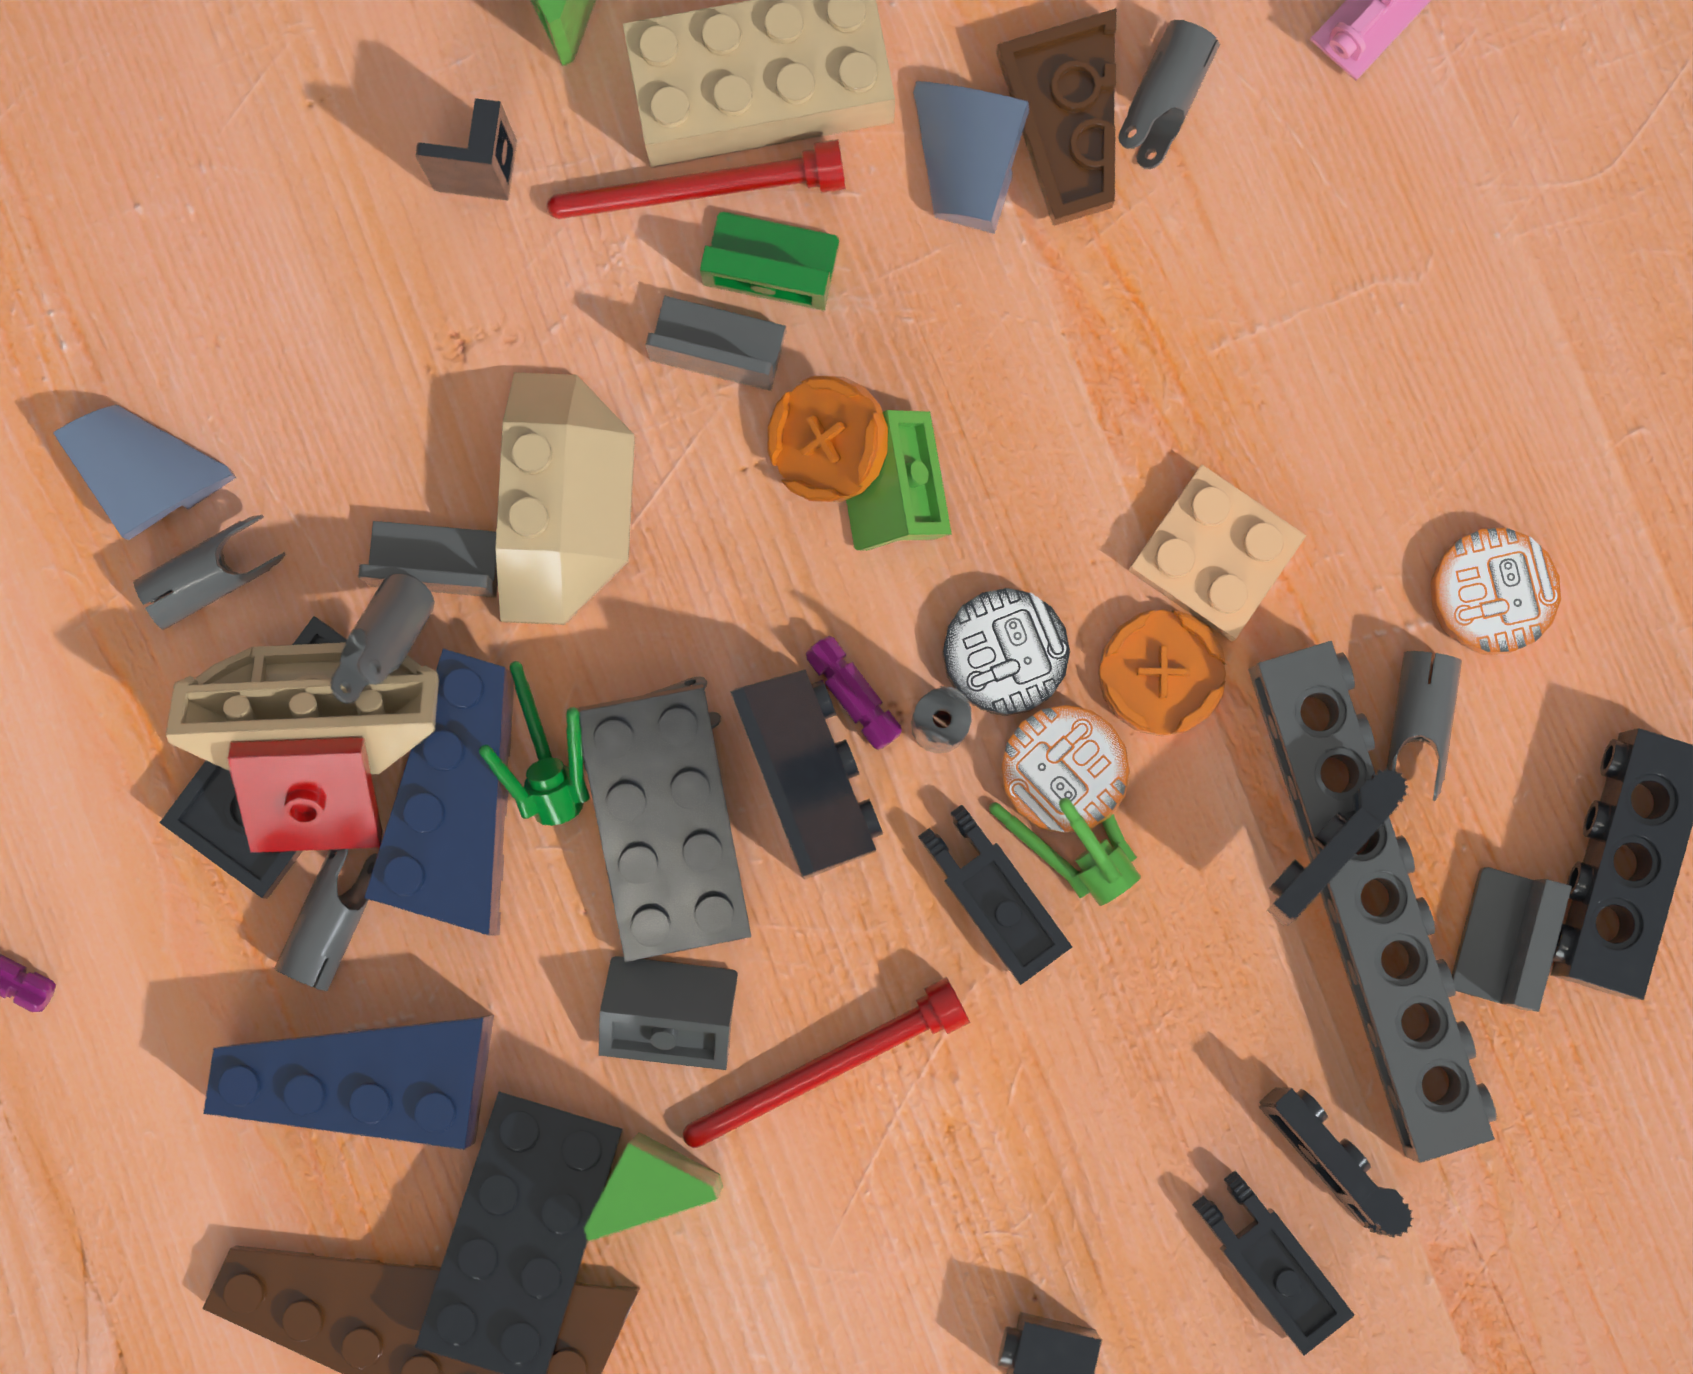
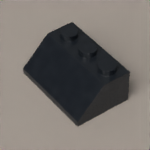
(807, 771)

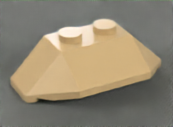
(560, 498)
(289, 696)

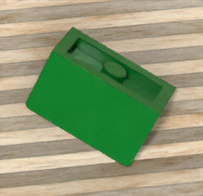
(770, 260)

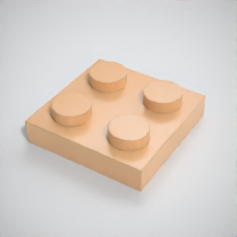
(1217, 553)

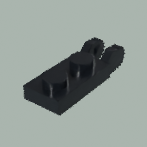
(1339, 843)
(999, 901)
(1335, 1162)
(1277, 1269)

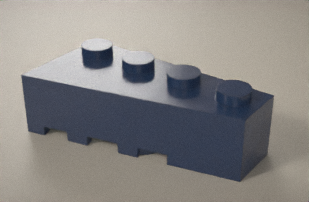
(450, 808)
(379, 1082)

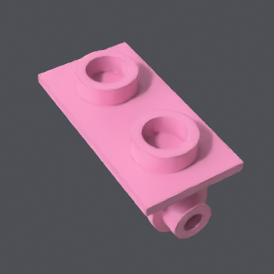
(1364, 30)

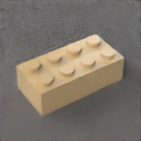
(757, 75)

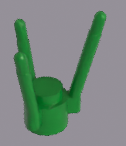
(551, 788)

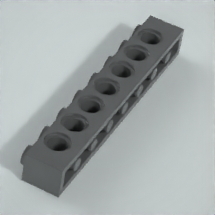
(1464, 1112)

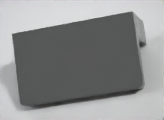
(716, 343)
(437, 556)
(1510, 938)
(667, 1013)

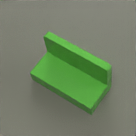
(909, 492)

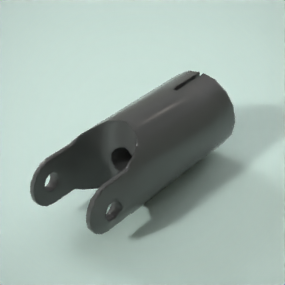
(1168, 90)
(195, 578)
(382, 635)
(1426, 710)
(941, 739)
(325, 924)

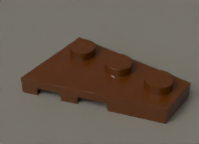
(1070, 119)

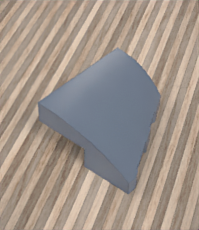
(968, 150)
(138, 468)

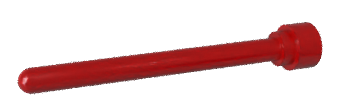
(817, 168)
(935, 1011)

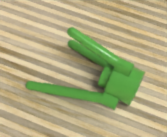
(1104, 868)

